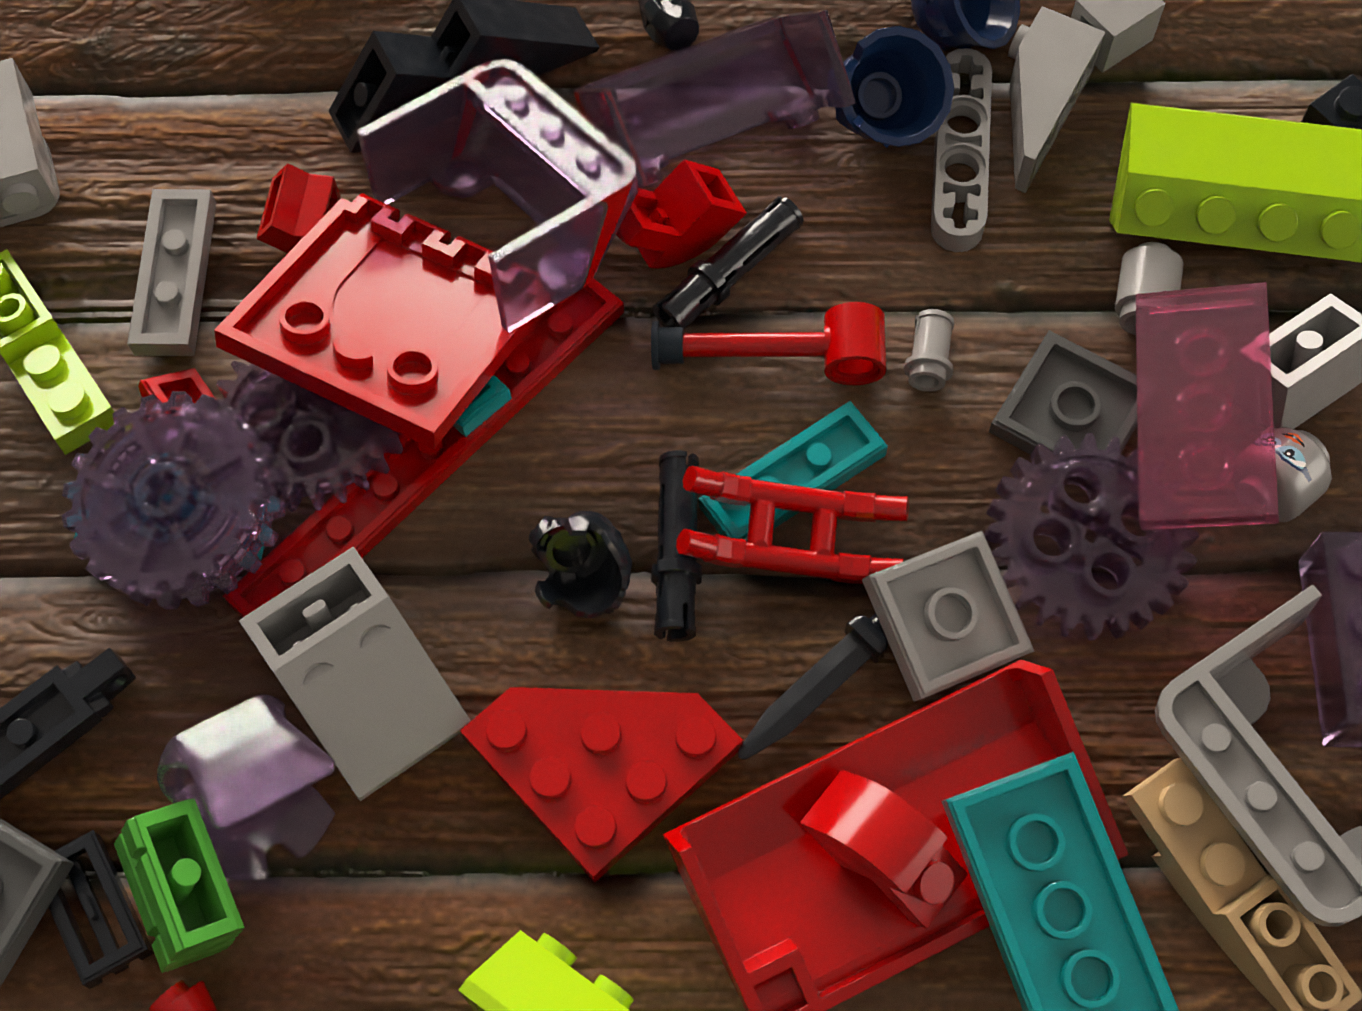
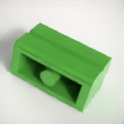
(178, 884)

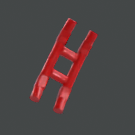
(763, 499)

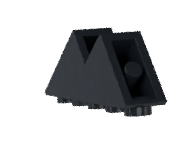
(471, 32)

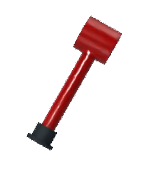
(850, 344)

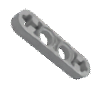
(967, 149)

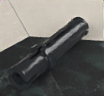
(711, 279)
(675, 573)

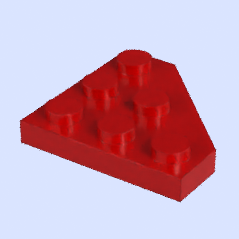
(601, 761)

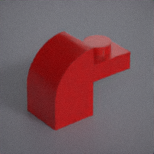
(681, 215)
(888, 842)

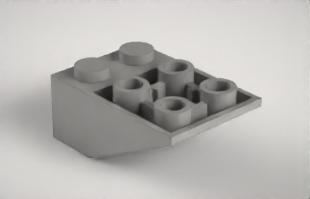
(356, 672)

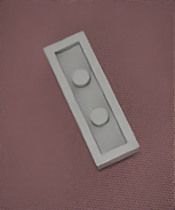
(172, 273)

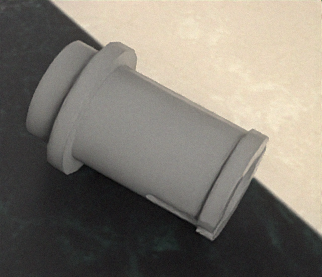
(929, 363)

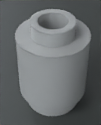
(1145, 270)

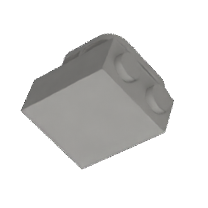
(26, 164)

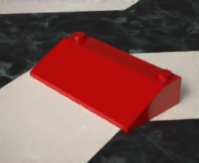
(815, 933)

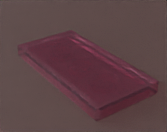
(1205, 408)

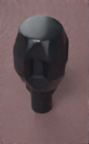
(670, 22)

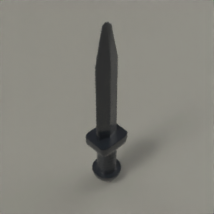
(862, 642)

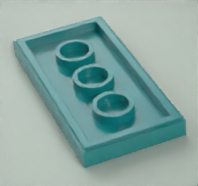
(1057, 893)

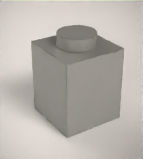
(1125, 22)

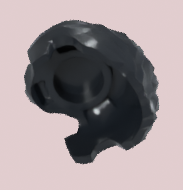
(584, 562)

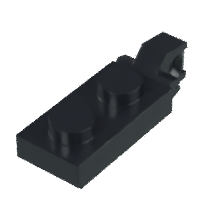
(56, 714)

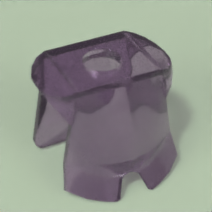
(250, 784)

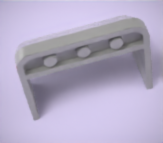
(1208, 724)

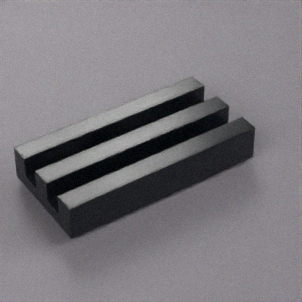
(115, 958)

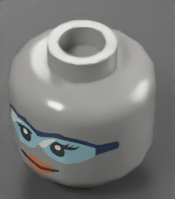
(1301, 471)

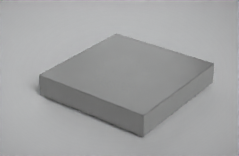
(947, 615)

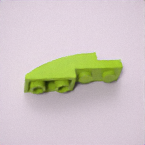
(47, 363)

